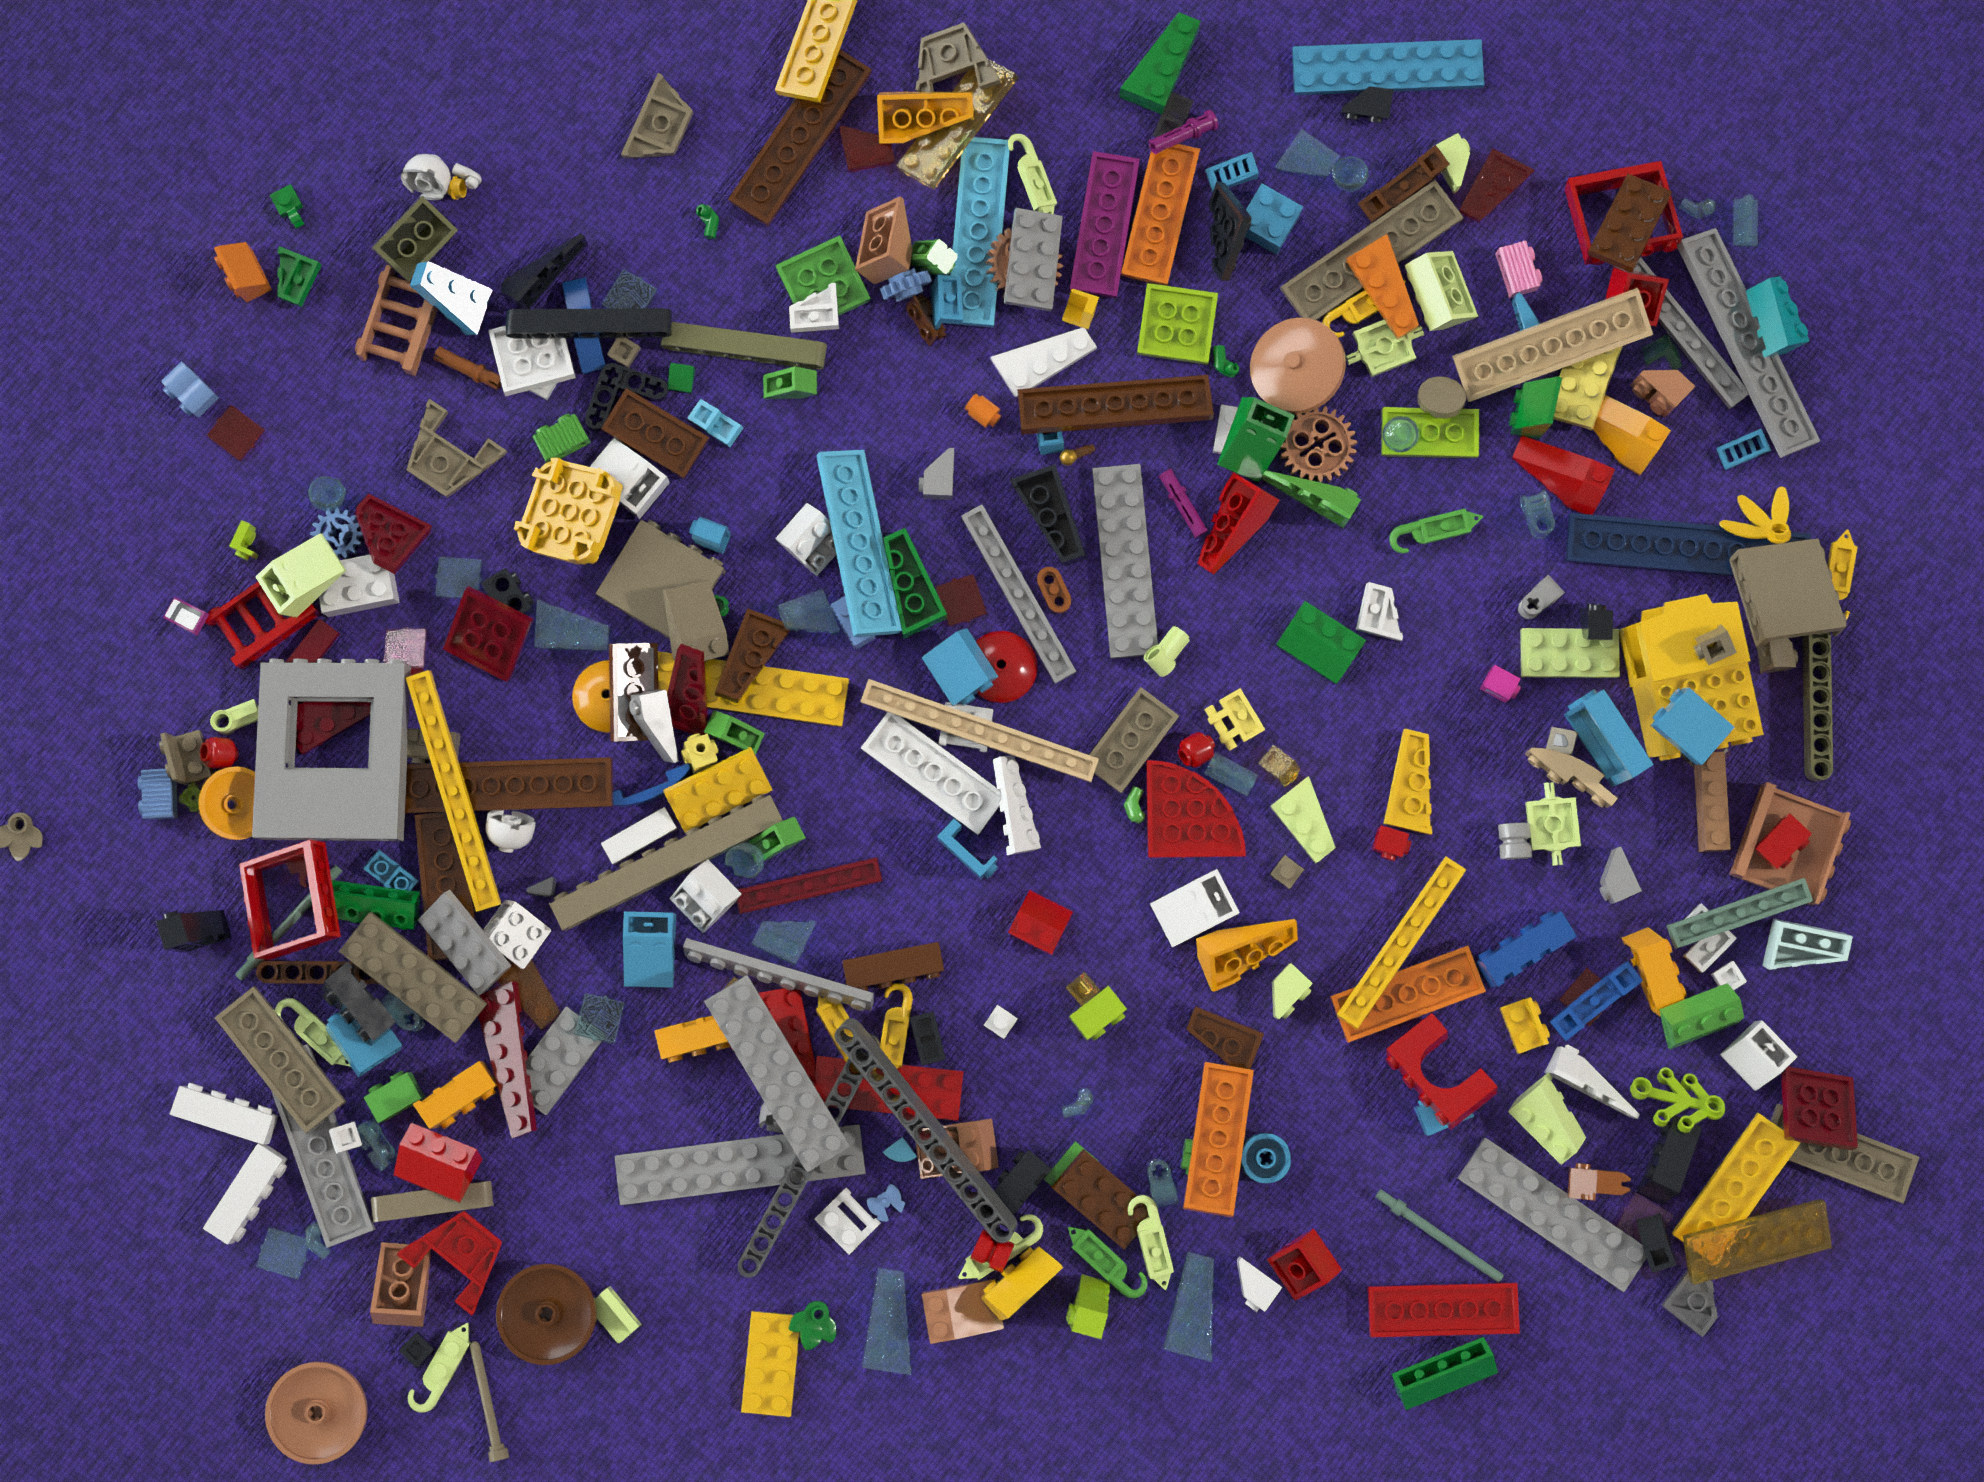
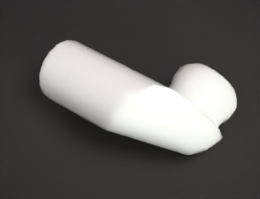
(471, 177)

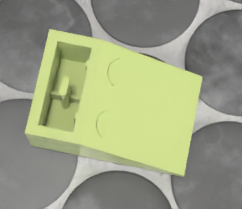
(300, 576)

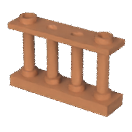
(417, 338)

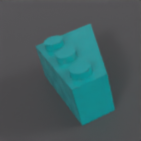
(1777, 317)

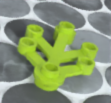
(1680, 1098)

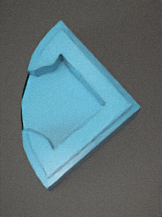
(900, 1151)

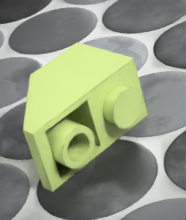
(1287, 989)

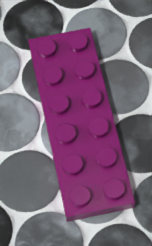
(1104, 224)

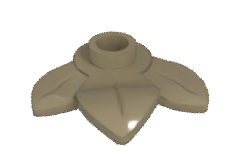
(18, 839)

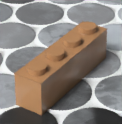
(1712, 804)

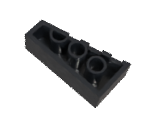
(1048, 504)

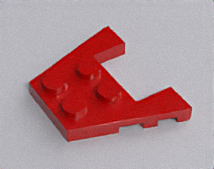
(466, 1247)

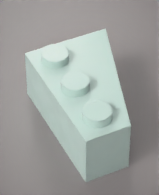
(1803, 944)

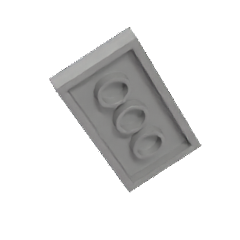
(1033, 259)
(464, 942)
(557, 1060)

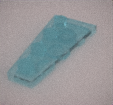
(1192, 1313)
(887, 1329)

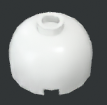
(427, 175)
(509, 831)

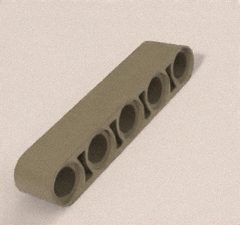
(427, 1202)

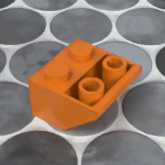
(242, 270)

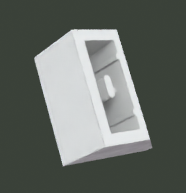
(809, 539)
(705, 895)
(1758, 1055)

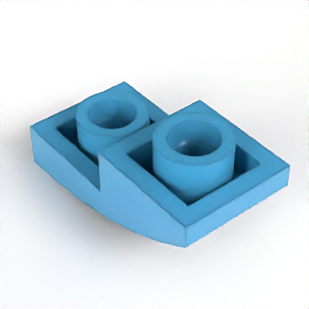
(389, 872)

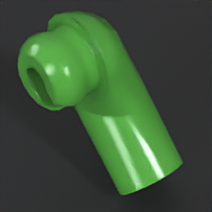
(1132, 807)

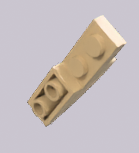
(1564, 767)

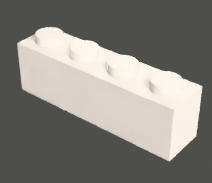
(224, 1114)
(246, 1193)

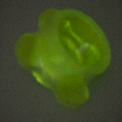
(185, 797)

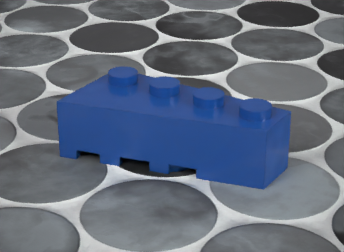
(1524, 949)

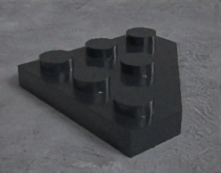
(1228, 231)

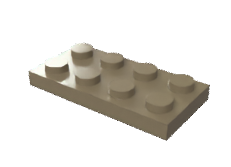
(1132, 739)

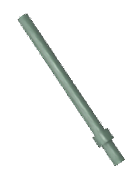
(283, 928)
(1399, 1208)

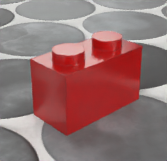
(1782, 842)

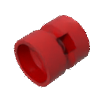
(992, 1252)

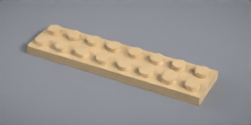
(1553, 345)

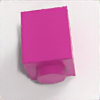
(1501, 684)

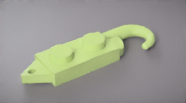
(1034, 176)
(313, 1031)
(1153, 1242)
(978, 1270)
(442, 1367)

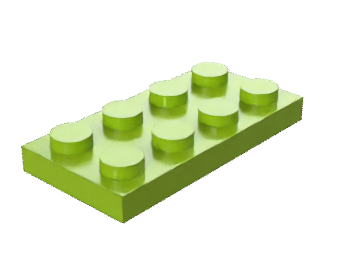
(1438, 436)

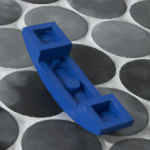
(588, 349)
(674, 776)
(1595, 1000)

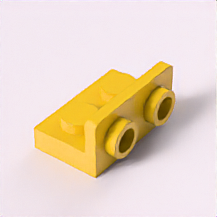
(1524, 1025)

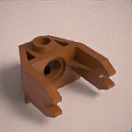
(1587, 1182)

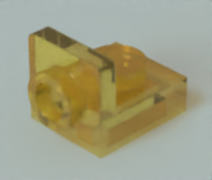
(1280, 765)

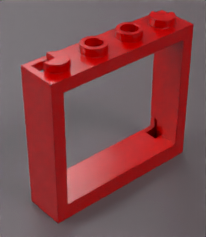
(1613, 179)
(321, 896)

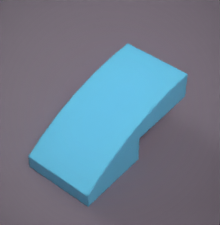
(715, 423)

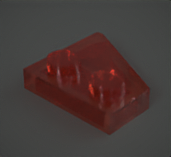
(863, 150)

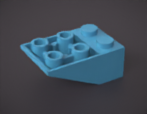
(649, 949)

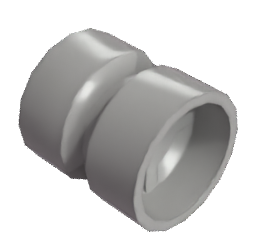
(1515, 841)

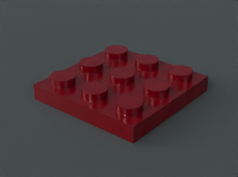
(487, 633)
(1819, 1108)

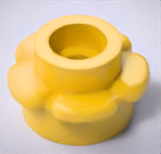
(457, 188)

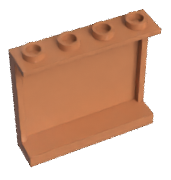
(1811, 863)

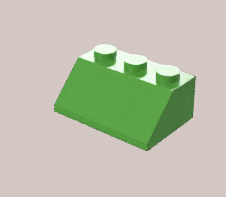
(1701, 1015)

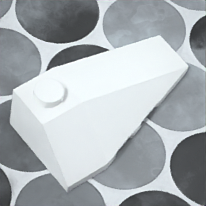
(1582, 1076)

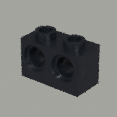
(512, 594)
(927, 1038)

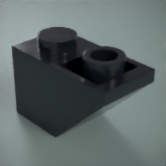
(1371, 103)
(1596, 622)
(1656, 1243)

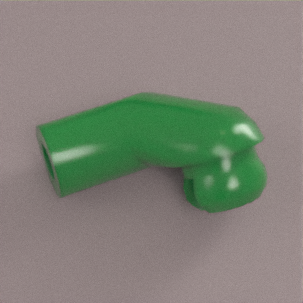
(710, 218)
(1221, 364)

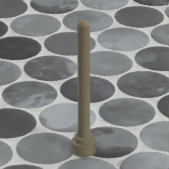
(497, 1449)

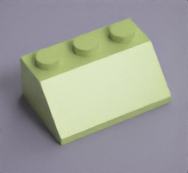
(1440, 290)

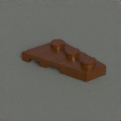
(1227, 1038)

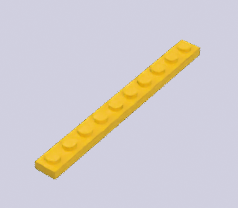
(453, 790)

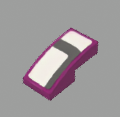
(186, 616)

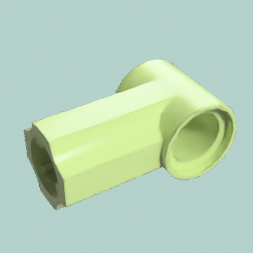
(1162, 656)
(238, 717)

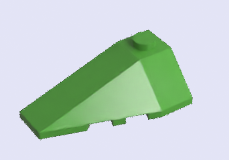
(1323, 498)

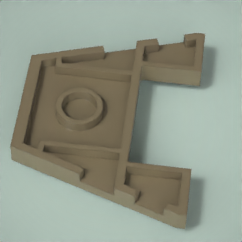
(950, 54)
(442, 463)

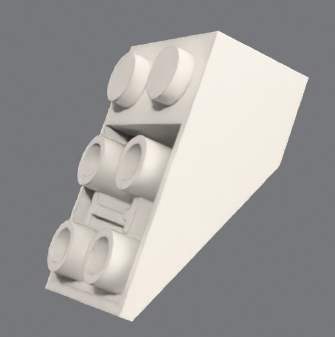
(639, 478)
(1194, 908)

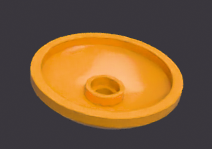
(588, 697)
(225, 785)

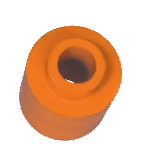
(983, 411)

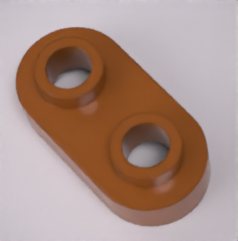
(1053, 591)

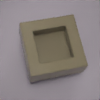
(623, 351)
(1286, 872)

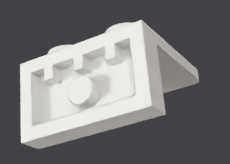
(516, 933)

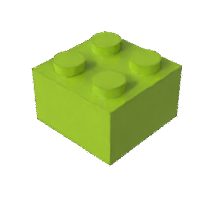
(1098, 1013)

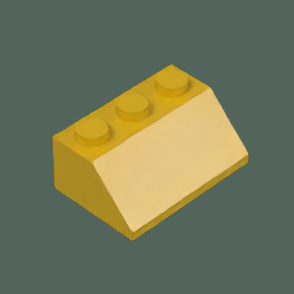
(1020, 1282)

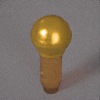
(1069, 456)

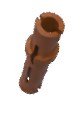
(477, 372)

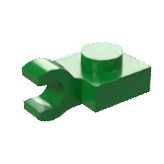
(288, 203)

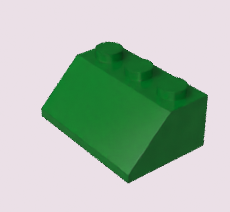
(1320, 642)

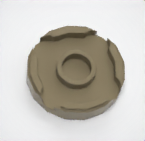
(1441, 397)

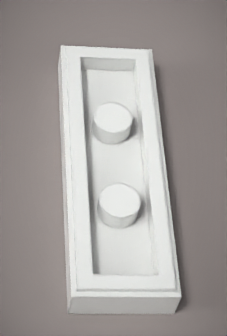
(639, 835)

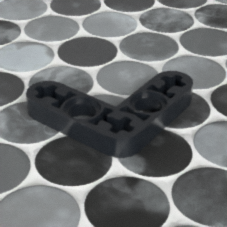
(621, 383)

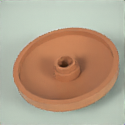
(1298, 365)
(316, 1412)

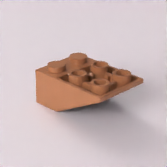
(973, 1138)

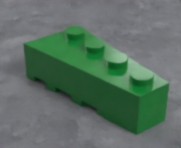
(914, 592)

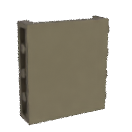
(650, 565)
(1787, 591)

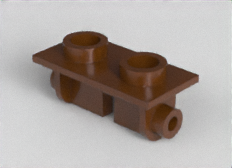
(919, 310)

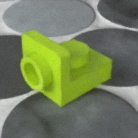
(243, 537)

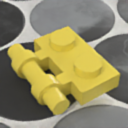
(1241, 715)

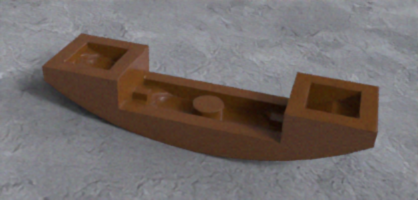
(1405, 184)

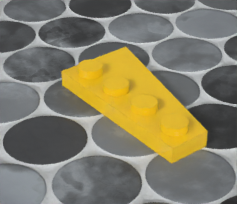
(1409, 793)

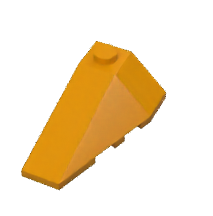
(915, 114)
(1629, 434)
(1235, 950)

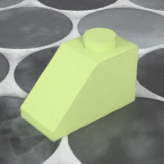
(1457, 154)

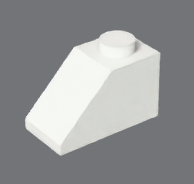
(1256, 1286)

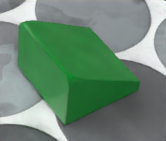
(681, 377)

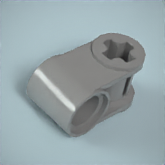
(1542, 596)

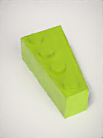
(1090, 1307)

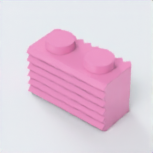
(1518, 268)

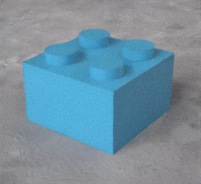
(1272, 218)

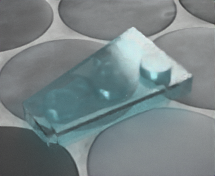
(568, 631)

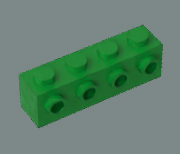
(391, 905)
(1444, 1373)

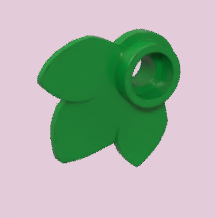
(813, 1329)

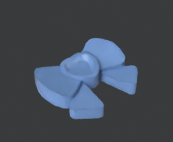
(877, 1204)

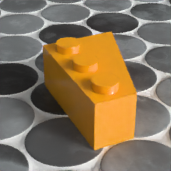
(1655, 968)
(457, 1096)

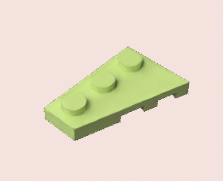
(1304, 819)

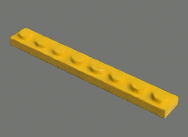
(1401, 943)

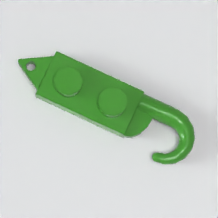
(1436, 528)
(1105, 1261)

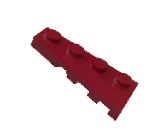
(688, 691)

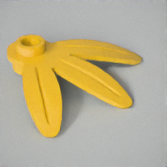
(1774, 530)

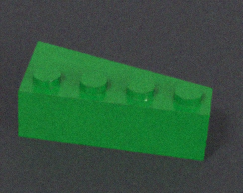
(1159, 70)

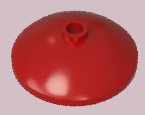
(1020, 666)

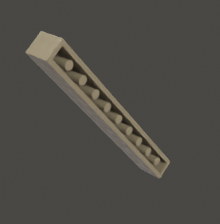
(665, 863)

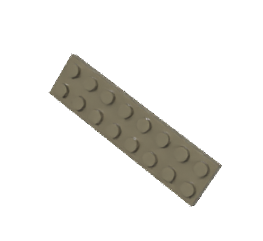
(1408, 228)

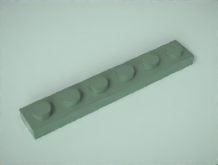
(1739, 913)

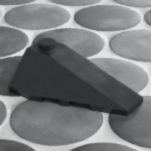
(533, 280)

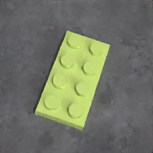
(1567, 654)

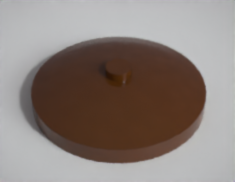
(546, 1314)

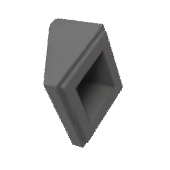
(544, 889)

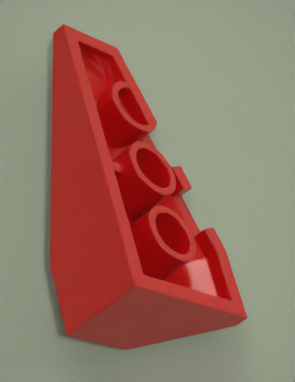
(1571, 477)
(1240, 515)

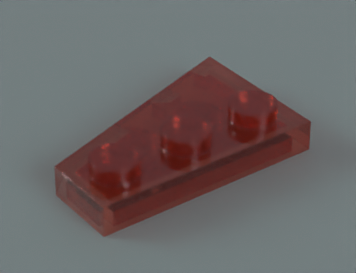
(1494, 184)

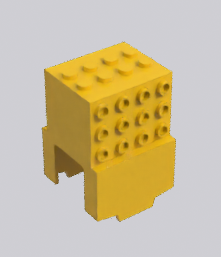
(1662, 659)

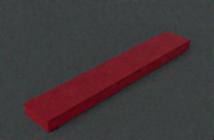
(809, 885)

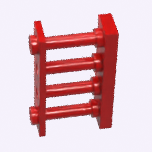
(263, 640)

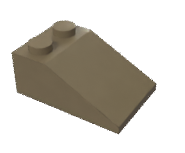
(695, 619)

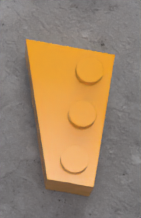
(690, 1038)

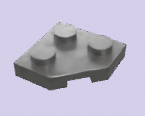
(1692, 1304)

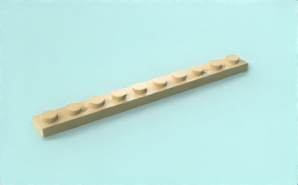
(979, 730)

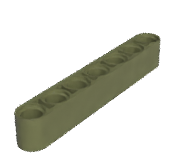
(746, 346)
(1813, 709)

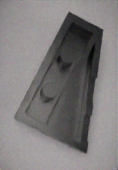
(192, 930)
(357, 1005)
(1668, 1162)
(1020, 1181)

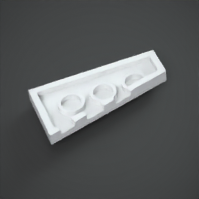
(1039, 361)
(1014, 804)

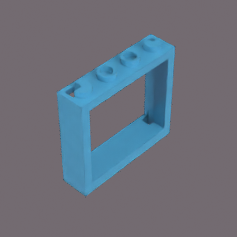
(1607, 737)

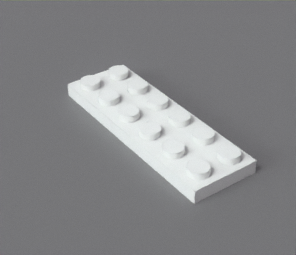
(933, 772)

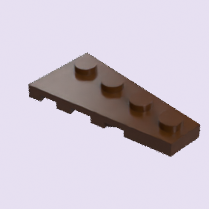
(752, 649)

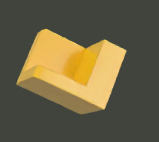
(1080, 308)

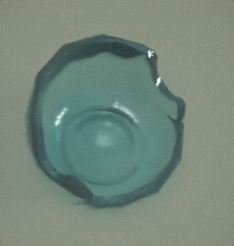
(1350, 174)
(1401, 434)
(326, 493)
(745, 860)

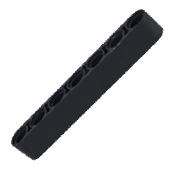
(589, 323)

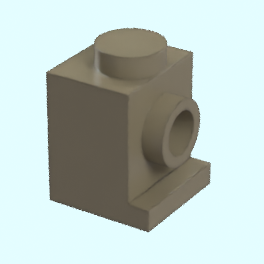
(1721, 649)

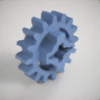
(905, 285)
(347, 531)

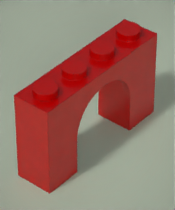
(1450, 1104)

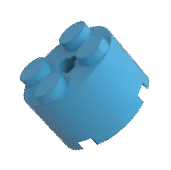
(1278, 1154)

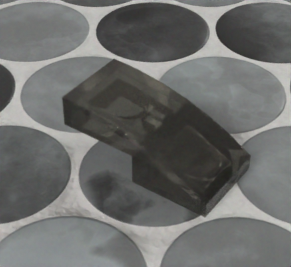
(1174, 114)

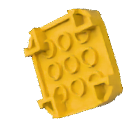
(569, 512)

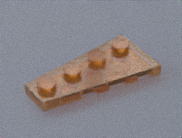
(533, 993)

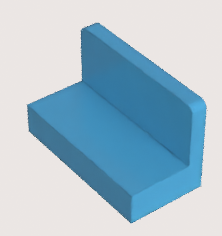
(946, 300)

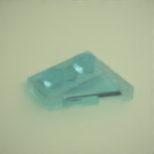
(1307, 157)
(809, 614)
(784, 938)

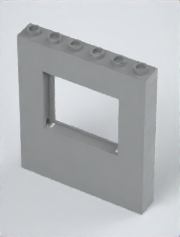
(331, 801)

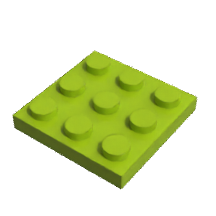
(1177, 323)

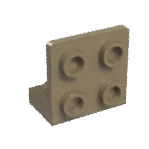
(183, 757)

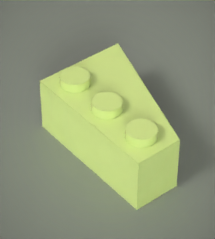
(1548, 1119)

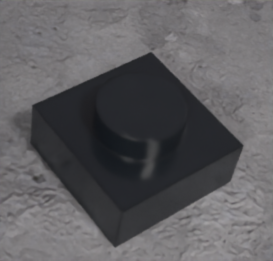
(417, 1349)

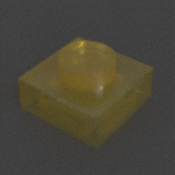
(1083, 988)

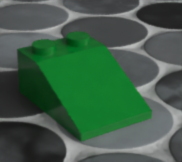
(1535, 407)

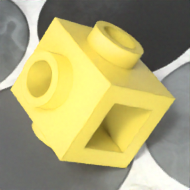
(705, 757)

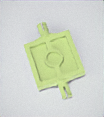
(1381, 349)
(1553, 823)

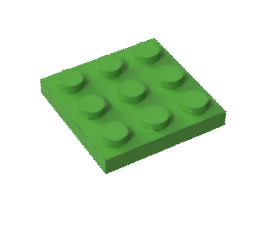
(818, 268)

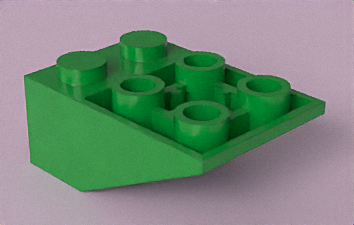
(1254, 438)

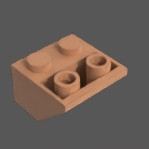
(1662, 389)

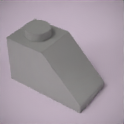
(939, 478)
(1618, 878)

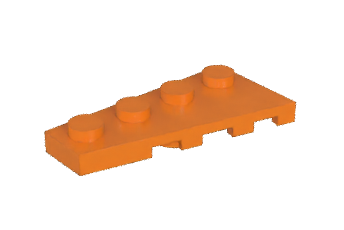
(1382, 280)

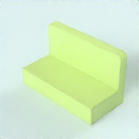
(615, 1315)

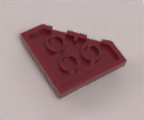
(389, 532)

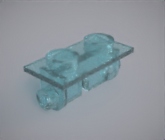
(1745, 221)
(1231, 774)
(372, 1136)

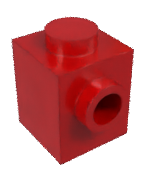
(1391, 843)

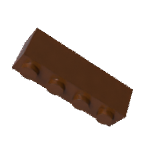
(893, 966)

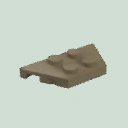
(659, 123)

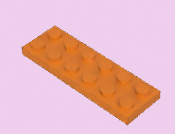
(1160, 214)
(1417, 992)
(1218, 1139)

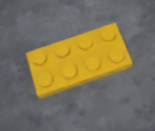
(717, 789)
(770, 1365)

